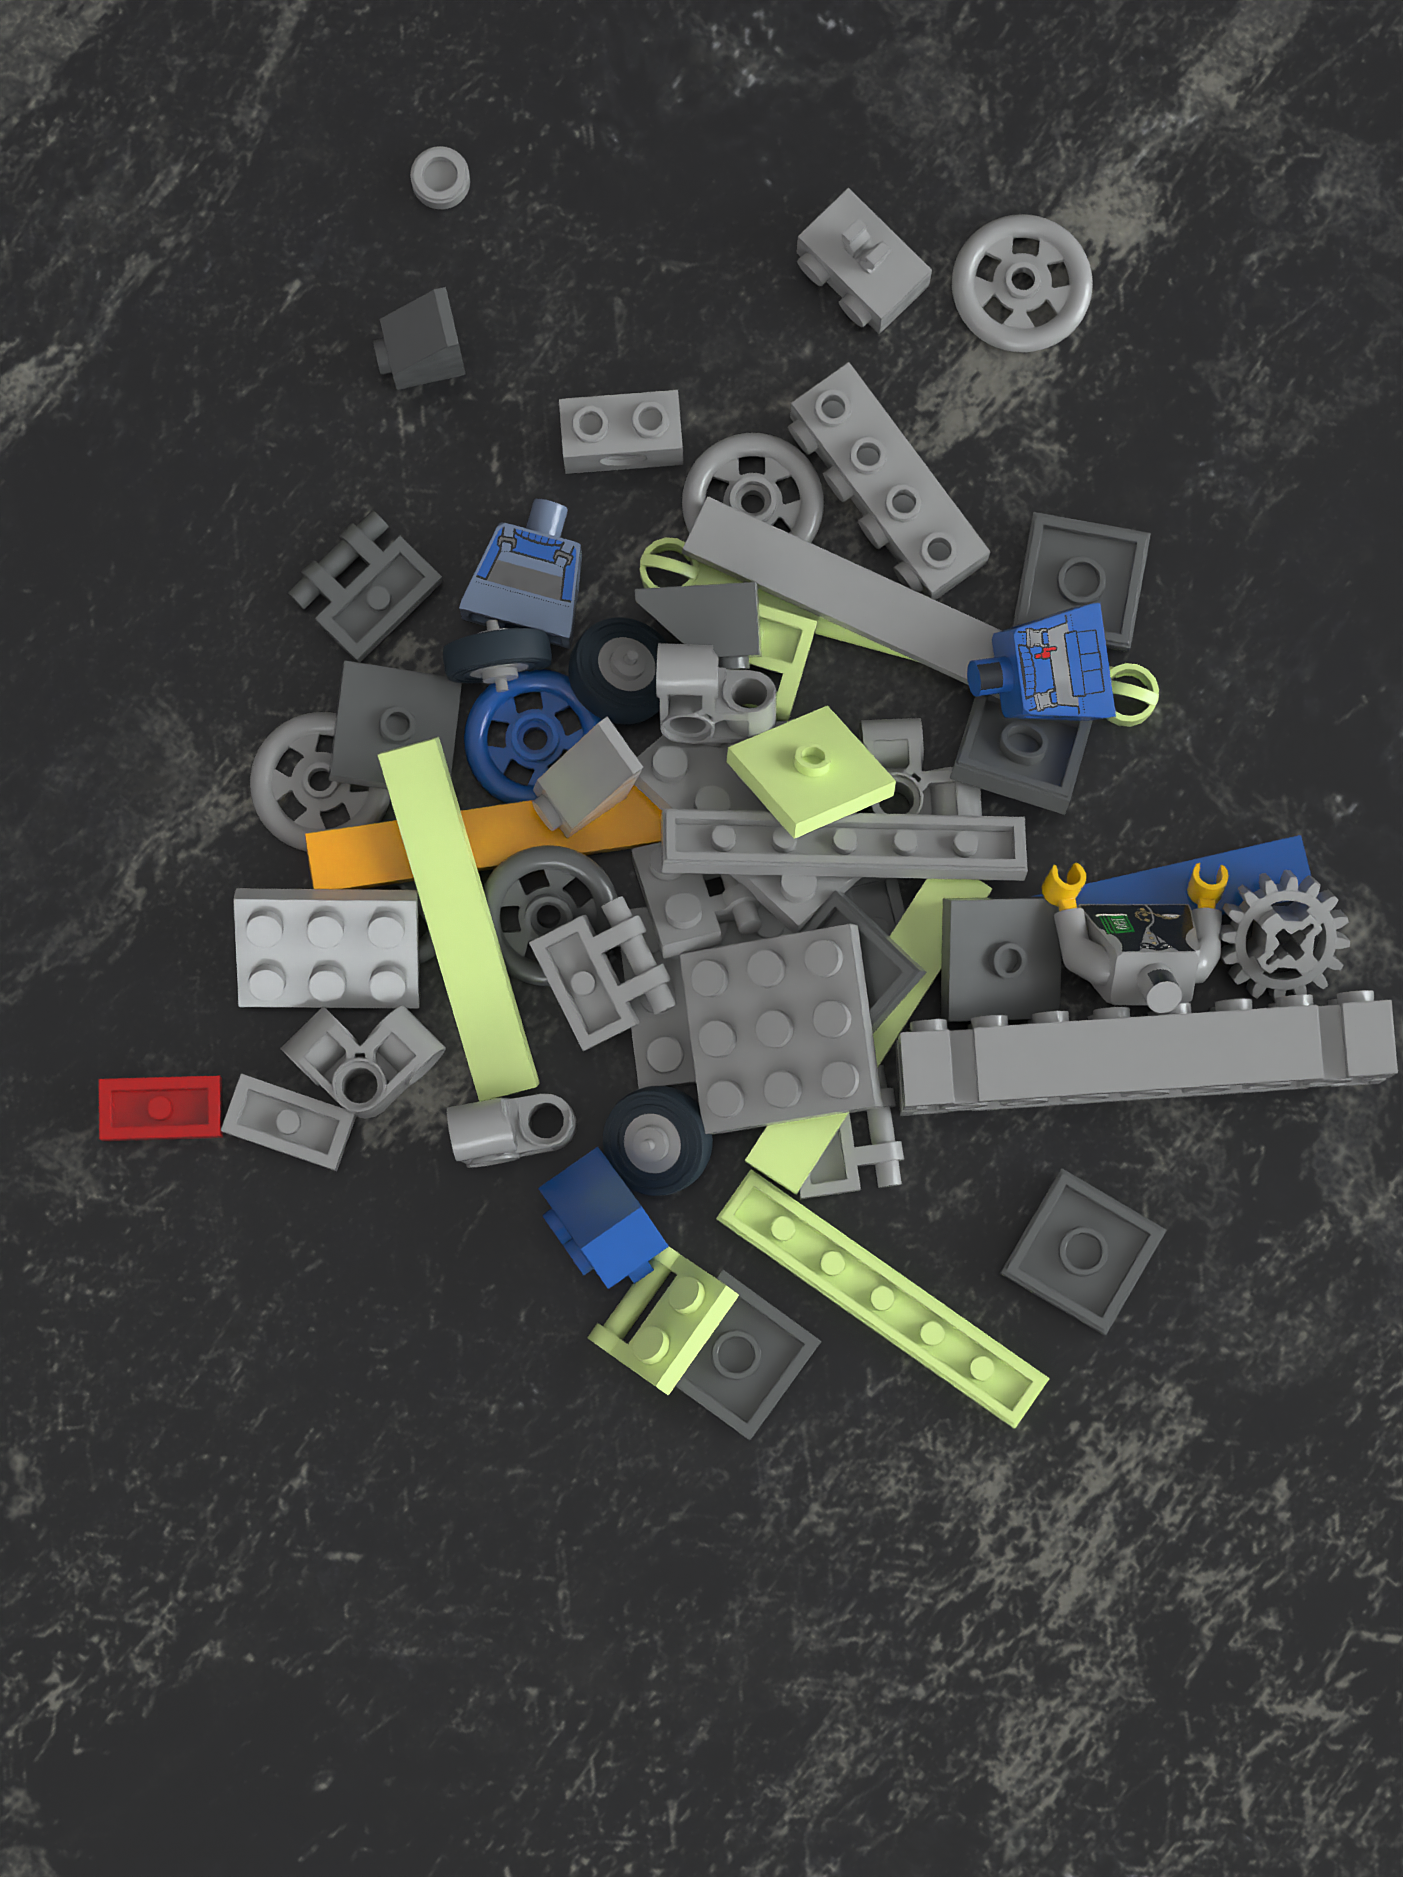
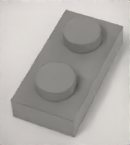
(288, 1122)

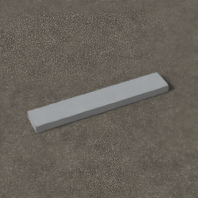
(838, 590)
(849, 847)

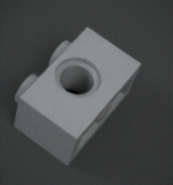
(621, 431)

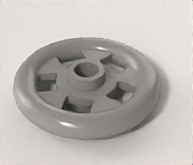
(1018, 331)
(781, 462)
(270, 785)

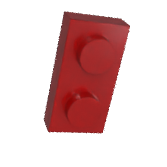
(160, 1108)

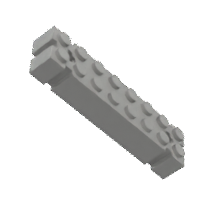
(1145, 1056)

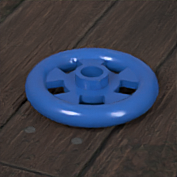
(491, 762)

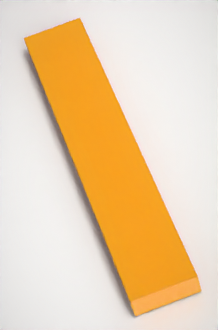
(377, 856)

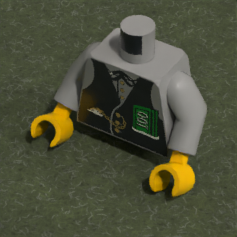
(1139, 949)

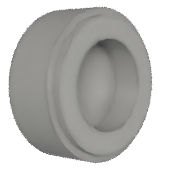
(440, 177)

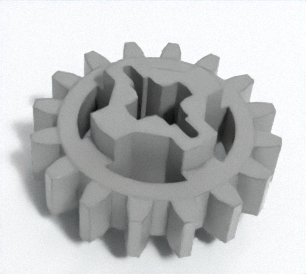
(1263, 953)

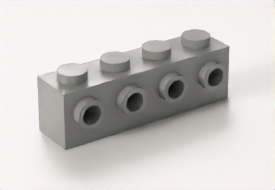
(887, 483)

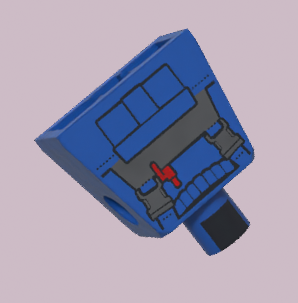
(1049, 668)

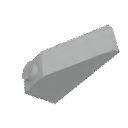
(586, 780)

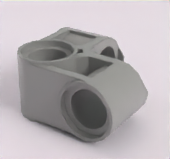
(705, 701)
(900, 751)
(395, 1053)
(503, 1131)

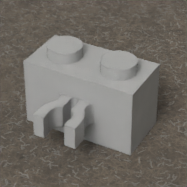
(862, 262)

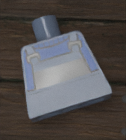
(528, 577)

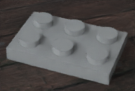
(327, 948)

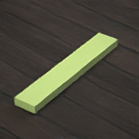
(458, 919)
(793, 1148)
(882, 1299)

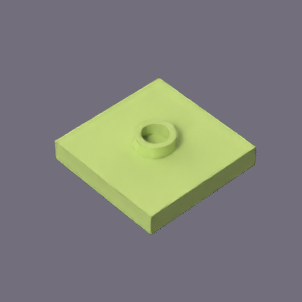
(810, 771)

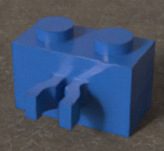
(603, 1219)

